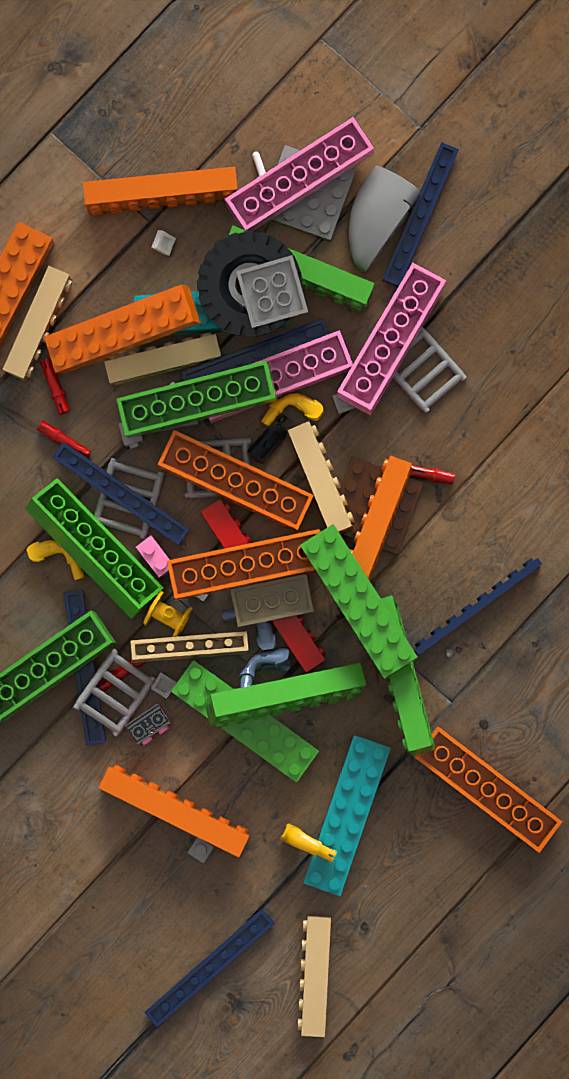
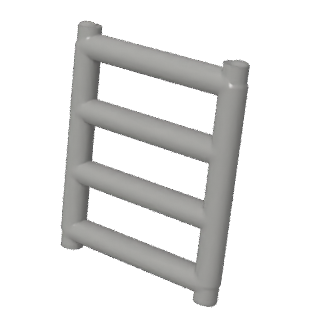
(447, 362)
(225, 444)
(153, 496)
(91, 688)

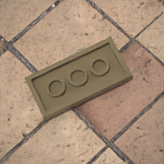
(272, 600)

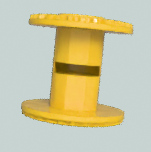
(167, 615)

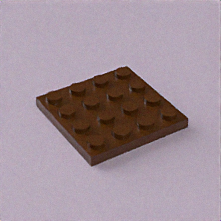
(359, 486)

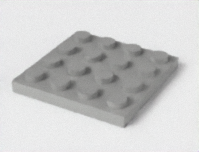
(320, 210)

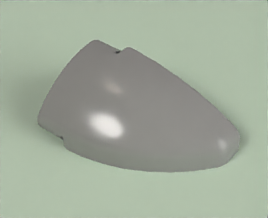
(378, 214)

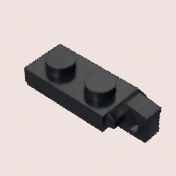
(270, 439)

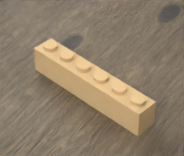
(37, 323)
(163, 359)
(320, 478)
(188, 647)
(315, 976)

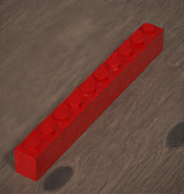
(290, 628)

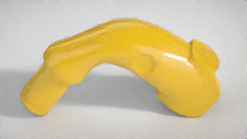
(312, 408)
(40, 550)
(300, 840)

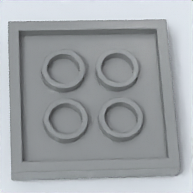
(272, 291)

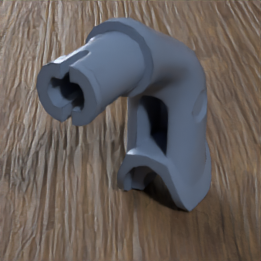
(266, 637)
(265, 660)

